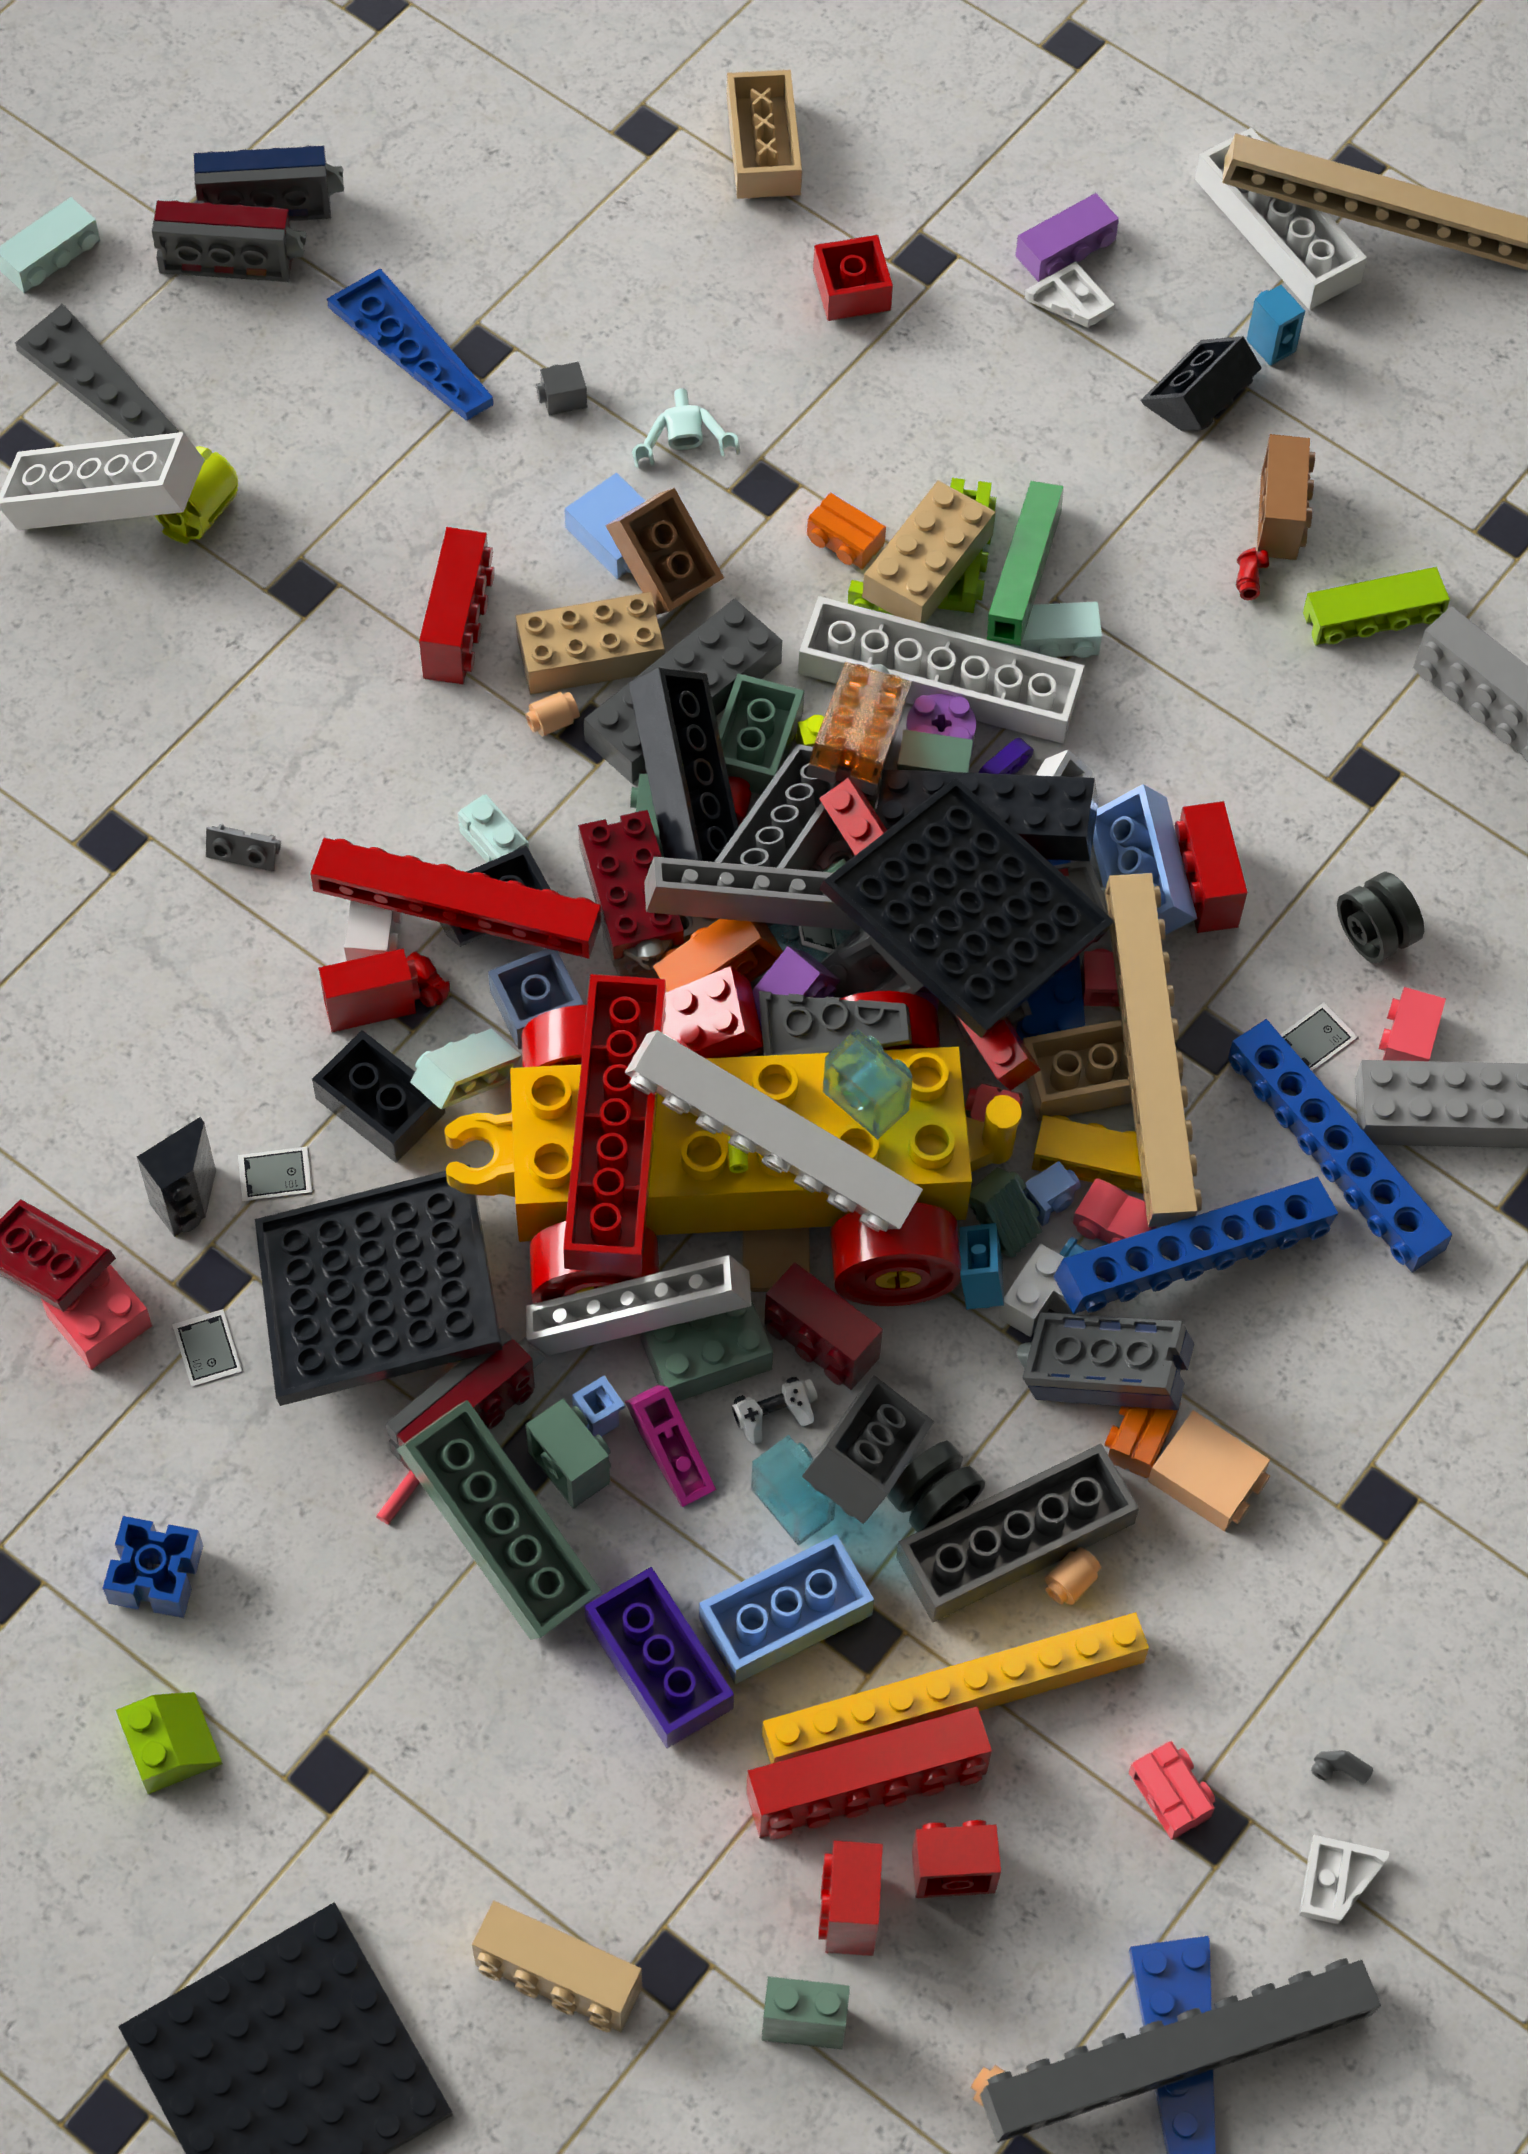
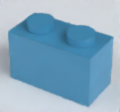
(1275, 324)
(981, 1266)

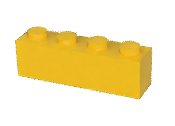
(1089, 1152)

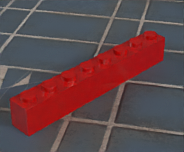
(456, 897)

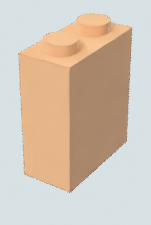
(1210, 1471)

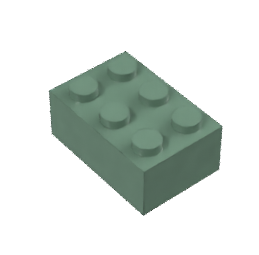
(759, 729)
(708, 1352)

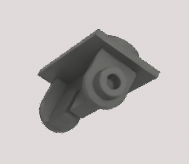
(236, 847)

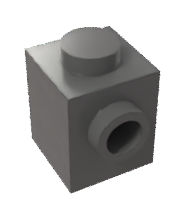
(562, 388)

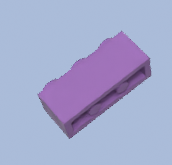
(1067, 237)

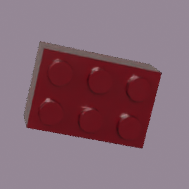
(822, 1326)

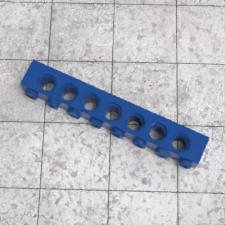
(1313, 1099)
(1177, 1241)

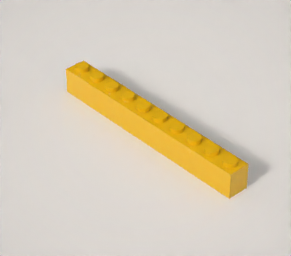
(971, 1684)

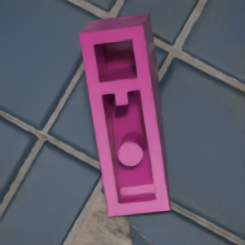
(670, 1443)

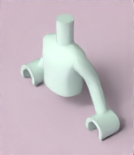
(684, 429)

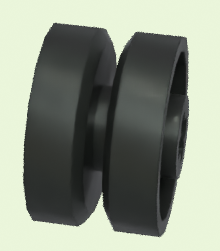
(1380, 917)
(935, 1486)

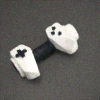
(795, 1395)

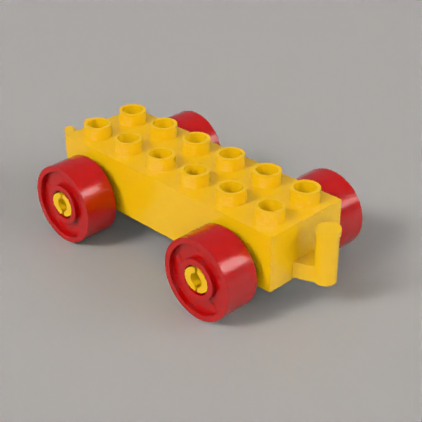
(691, 1173)

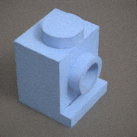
(1052, 1190)
(599, 1405)

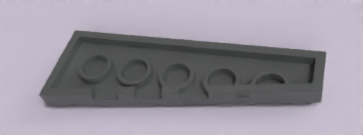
(86, 370)

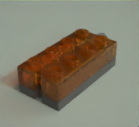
(859, 726)

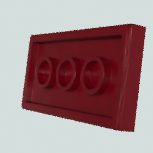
(48, 1255)

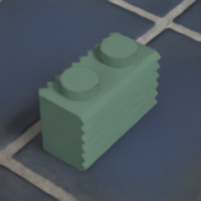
(1002, 1201)

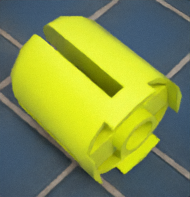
(209, 498)

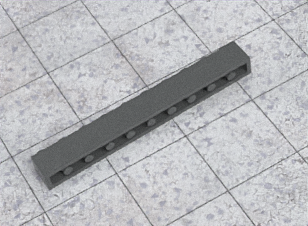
(1179, 2049)

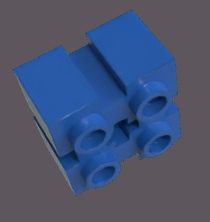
(142, 1547)

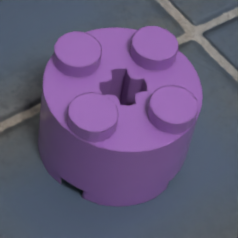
(942, 716)

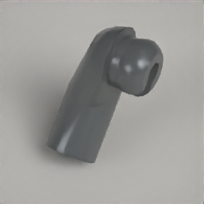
(1341, 1760)

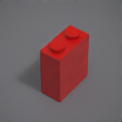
(369, 989)

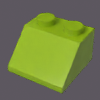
(168, 1739)

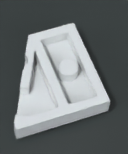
(1337, 1877)

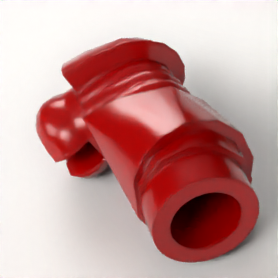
(1248, 577)
(433, 987)

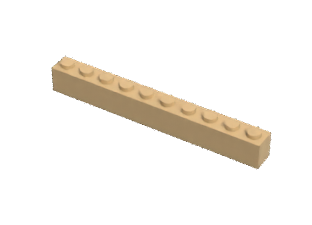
(1377, 200)
(1151, 1050)

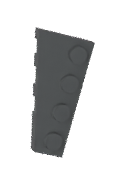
(820, 1024)

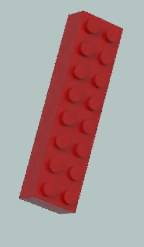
(612, 1129)

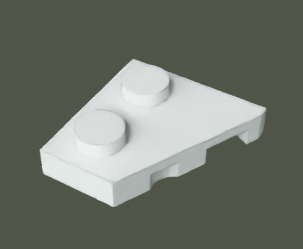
(1072, 296)

